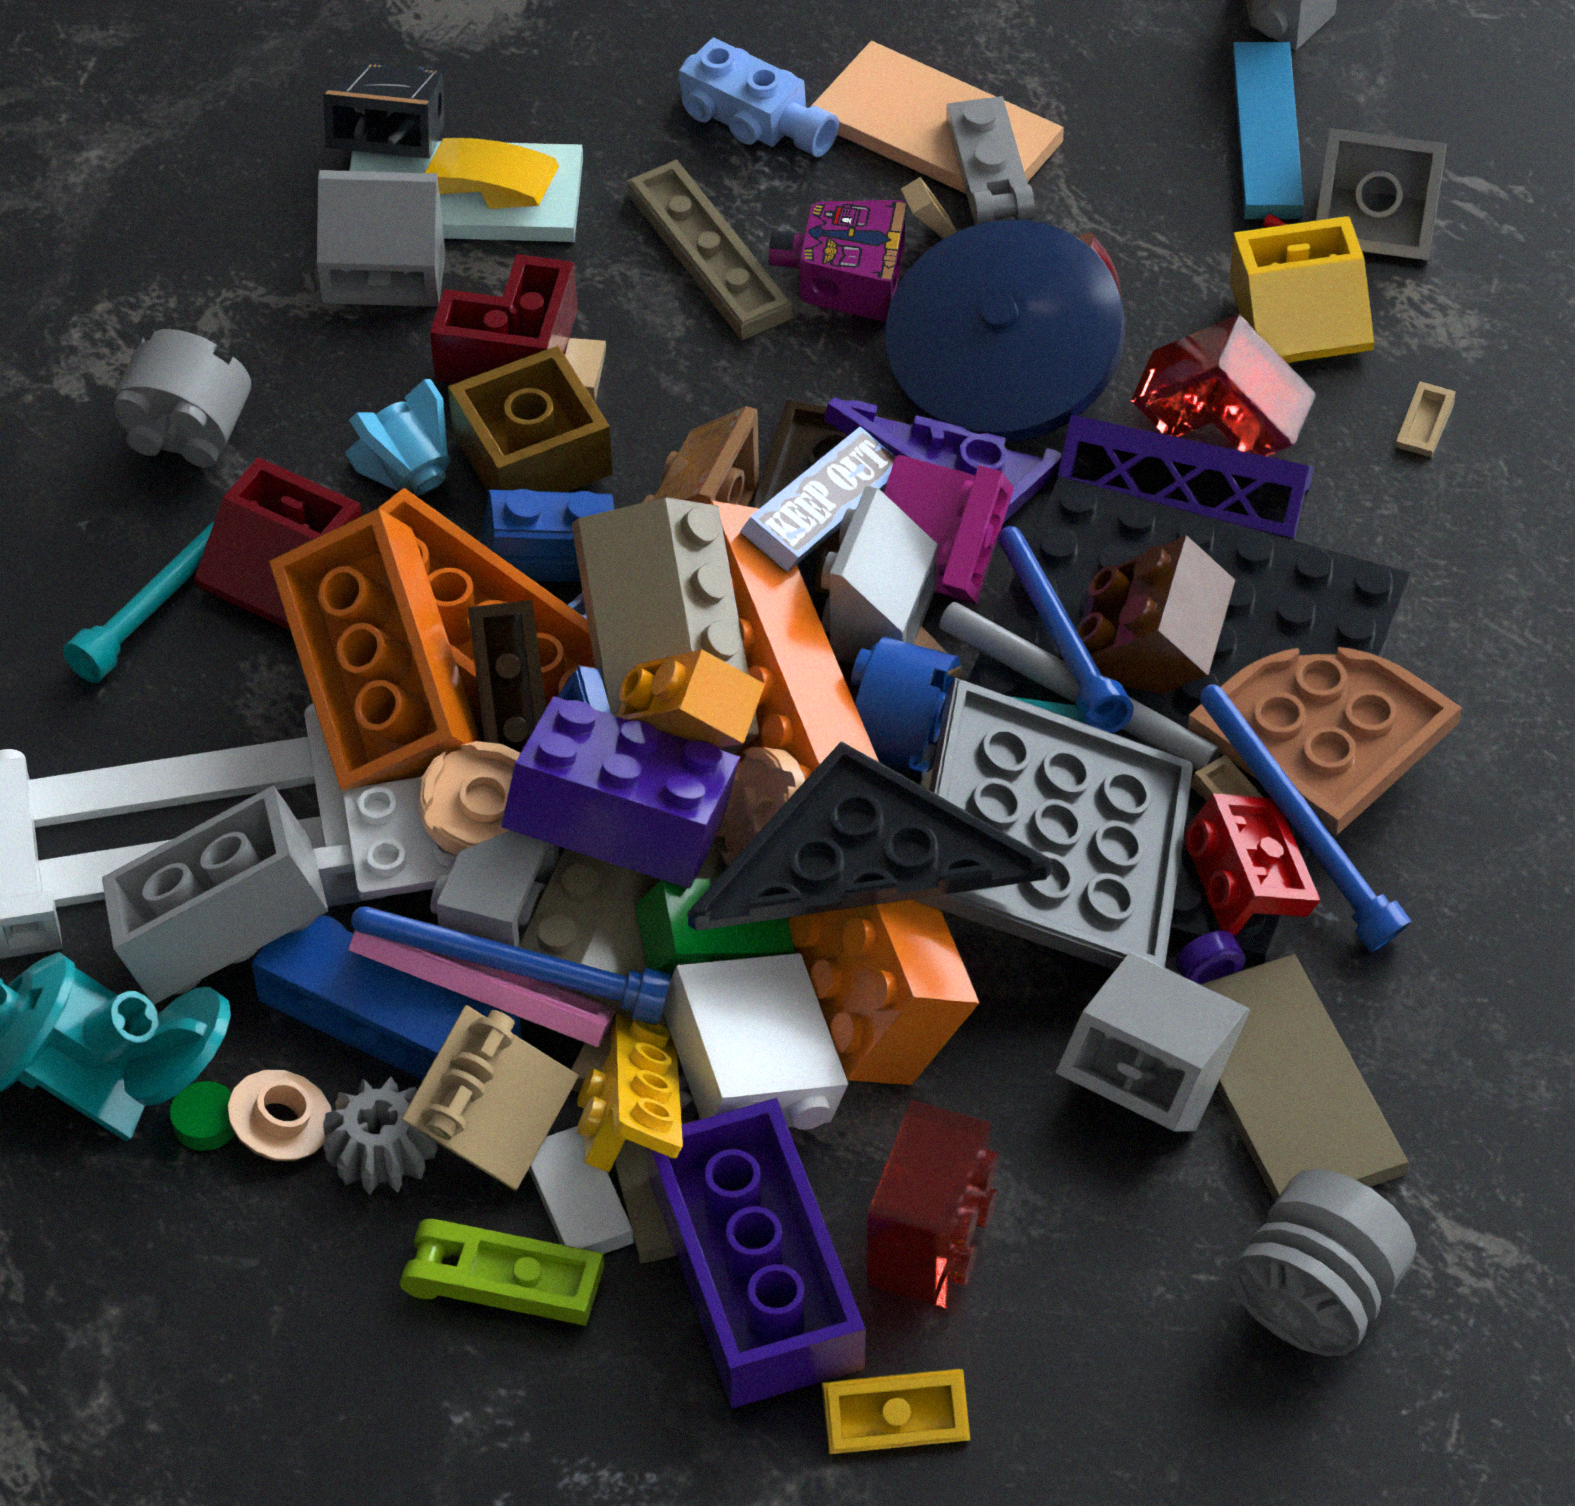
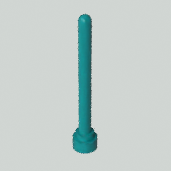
(95, 650)

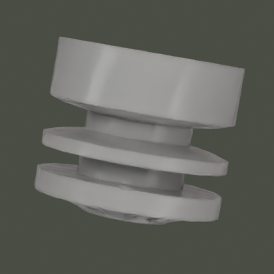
(1323, 1262)

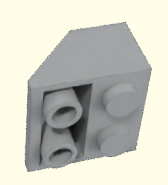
(380, 238)
(877, 578)
(1154, 1043)

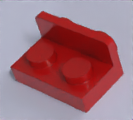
(1248, 861)

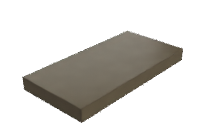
(1297, 1085)

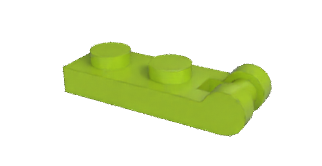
(503, 1271)

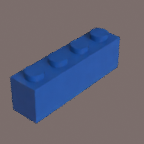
(358, 998)

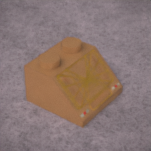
(715, 462)

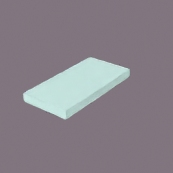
(469, 215)

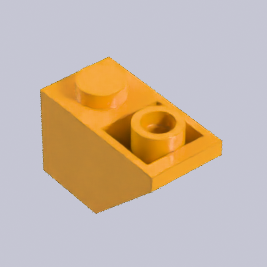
(692, 698)

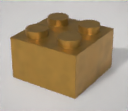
(531, 426)

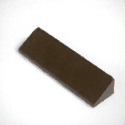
(507, 672)

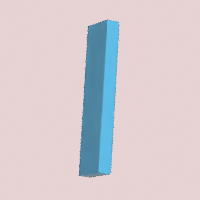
(1267, 130)

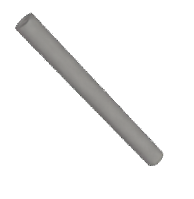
(1056, 676)

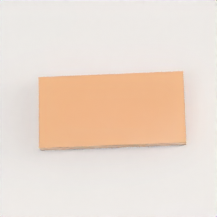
(901, 114)

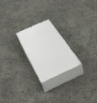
(579, 1196)

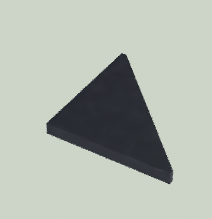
(858, 841)

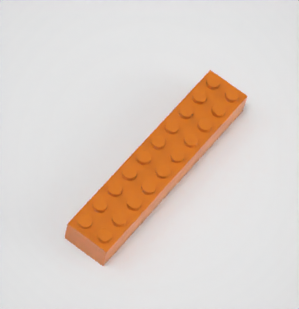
(878, 970)

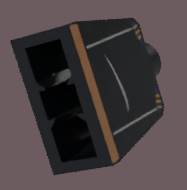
(396, 111)

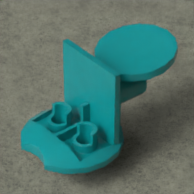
(104, 1048)

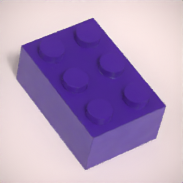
(620, 791)

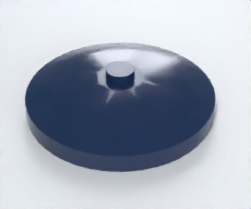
(1005, 329)

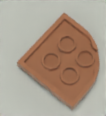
(1335, 724)

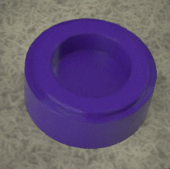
(1210, 957)

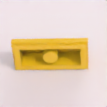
(895, 1411)

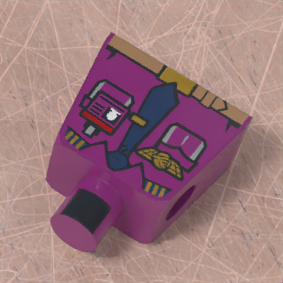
(847, 255)

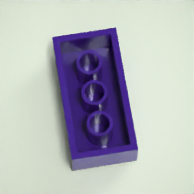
(757, 1255)

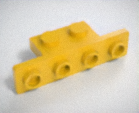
(632, 1095)

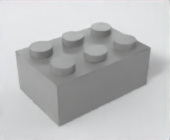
(214, 895)

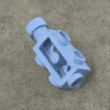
(753, 99)

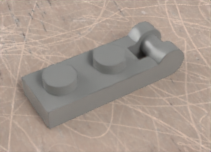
(989, 160)

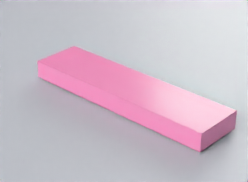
(513, 993)

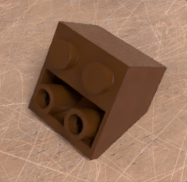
(1157, 616)

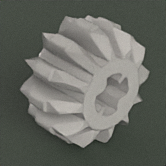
(372, 1141)

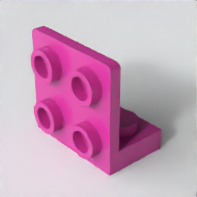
(958, 513)

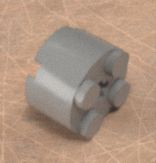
(180, 397)

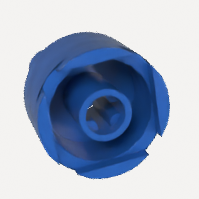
(902, 700)

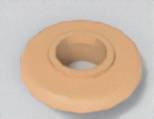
(271, 1136)

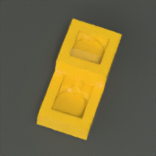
(498, 170)

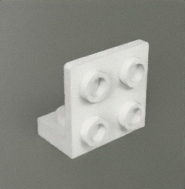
(390, 842)

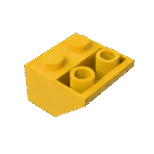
(1304, 288)

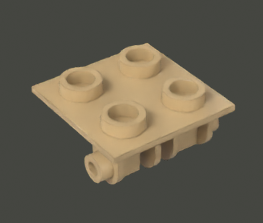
(490, 1096)

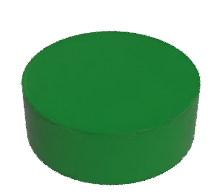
(202, 1116)

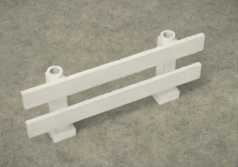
(36, 887)

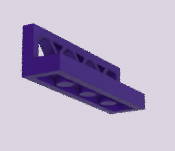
(1192, 453)

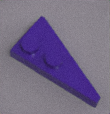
(949, 447)

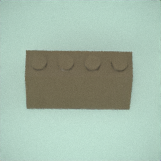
(657, 589)

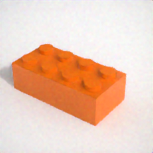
(374, 651)

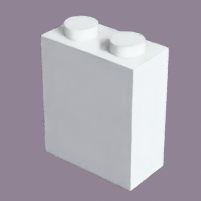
(754, 1036)

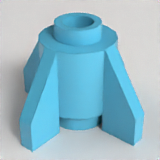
(404, 442)

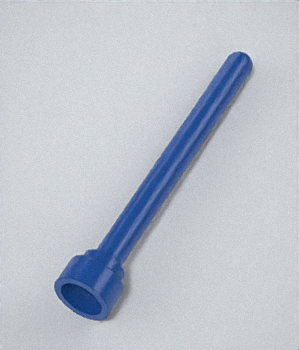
(1100, 699)
(1375, 916)
(638, 992)

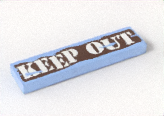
(816, 501)

